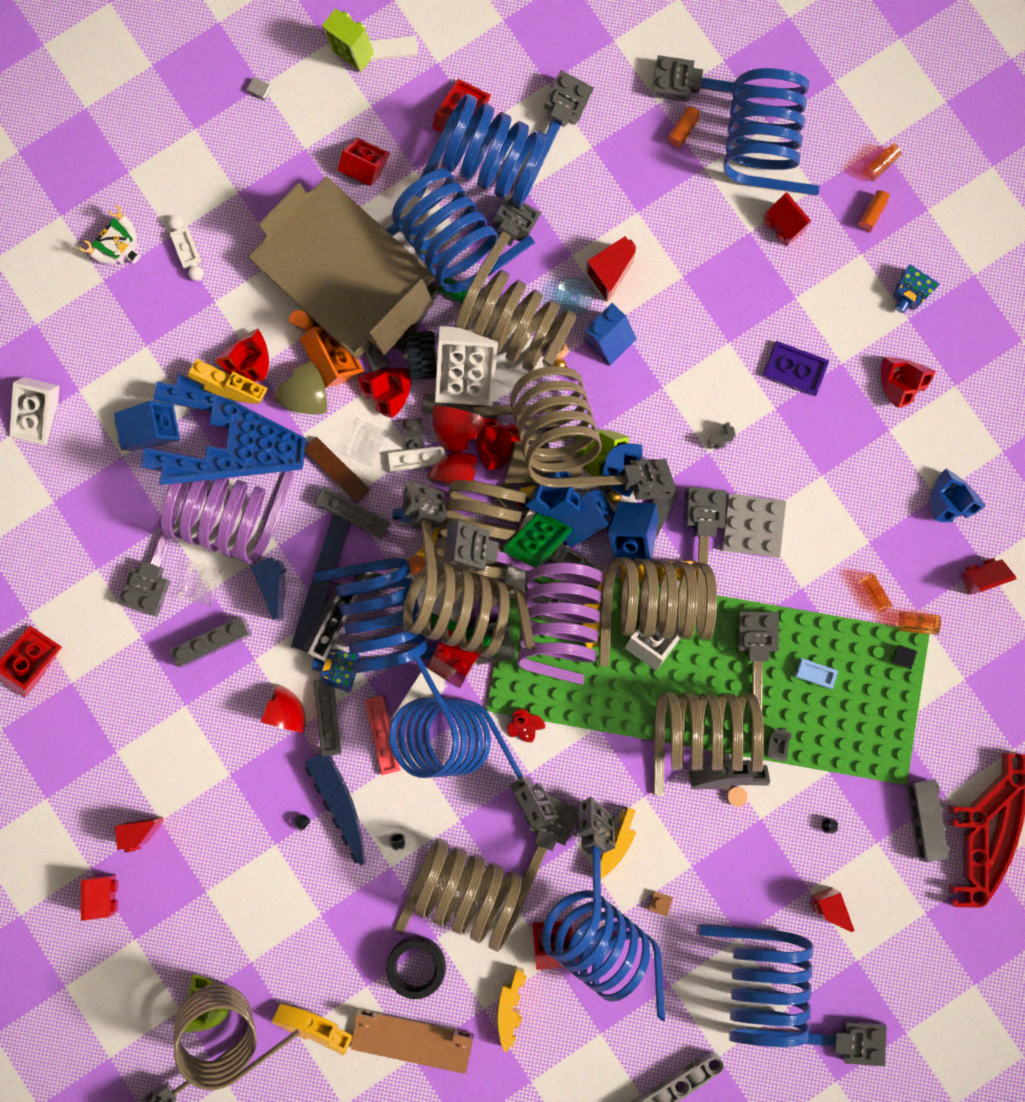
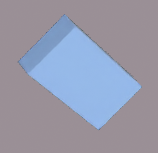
(816, 673)

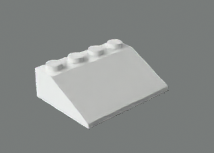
(465, 367)

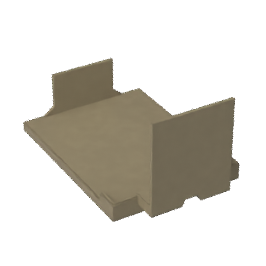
(342, 268)

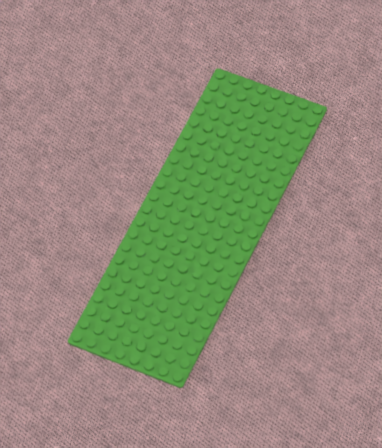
(852, 730)

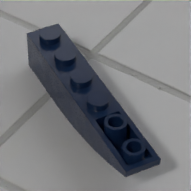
(339, 801)

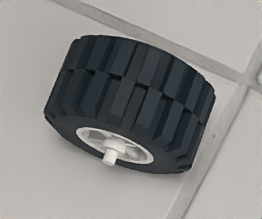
(421, 355)

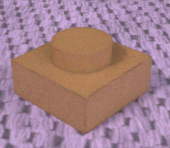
(660, 903)

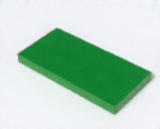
(537, 540)

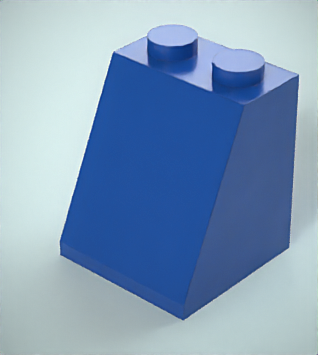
(610, 334)
(146, 426)
(592, 519)
(634, 530)

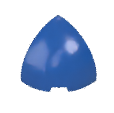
(617, 459)
(953, 498)
(554, 501)

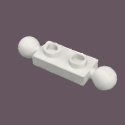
(186, 247)

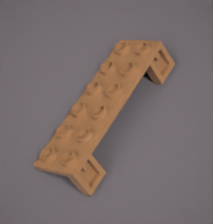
(412, 1041)

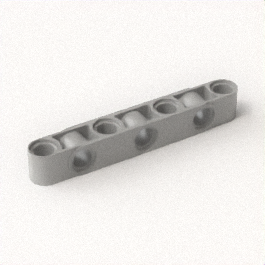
(694, 1075)

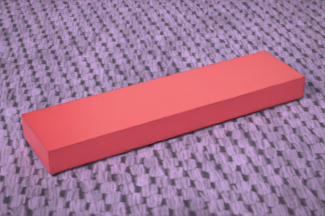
(380, 729)

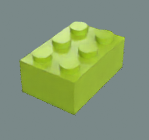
(348, 39)

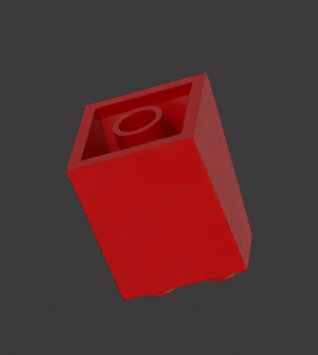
(611, 266)

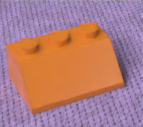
(330, 357)

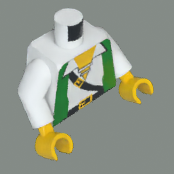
(115, 242)

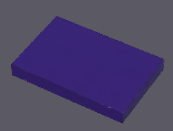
(795, 368)

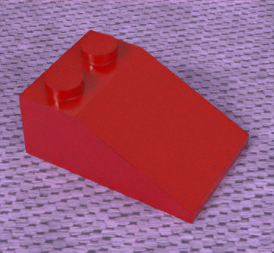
(454, 96)
(27, 661)
(452, 662)

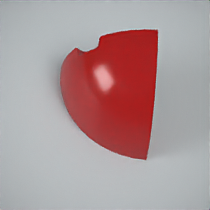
(246, 357)
(904, 379)
(387, 389)
(456, 427)
(496, 443)
(454, 467)
(285, 711)

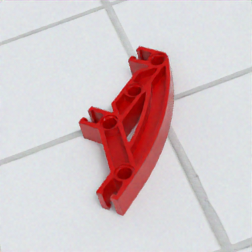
(994, 859)

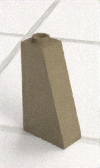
(518, 472)

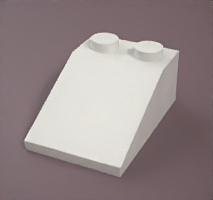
(33, 409)
(652, 649)
(421, 689)

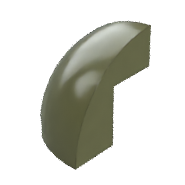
(303, 391)

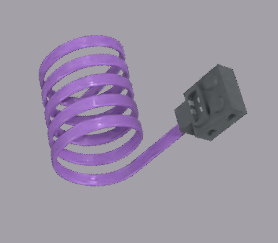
(472, 550)
(146, 587)

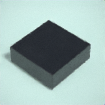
(904, 657)

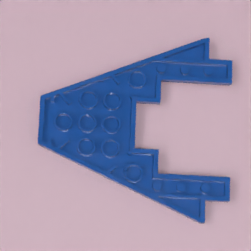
(252, 446)

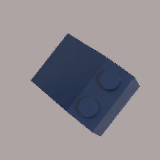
(272, 584)

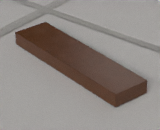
(337, 470)

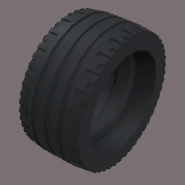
(396, 982)

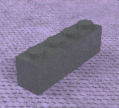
(327, 625)
(211, 642)
(927, 820)

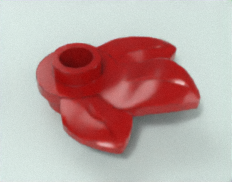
(526, 727)

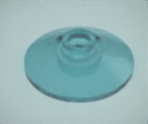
(576, 287)

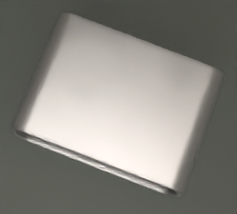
(259, 88)

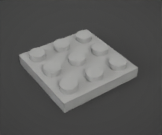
(754, 525)

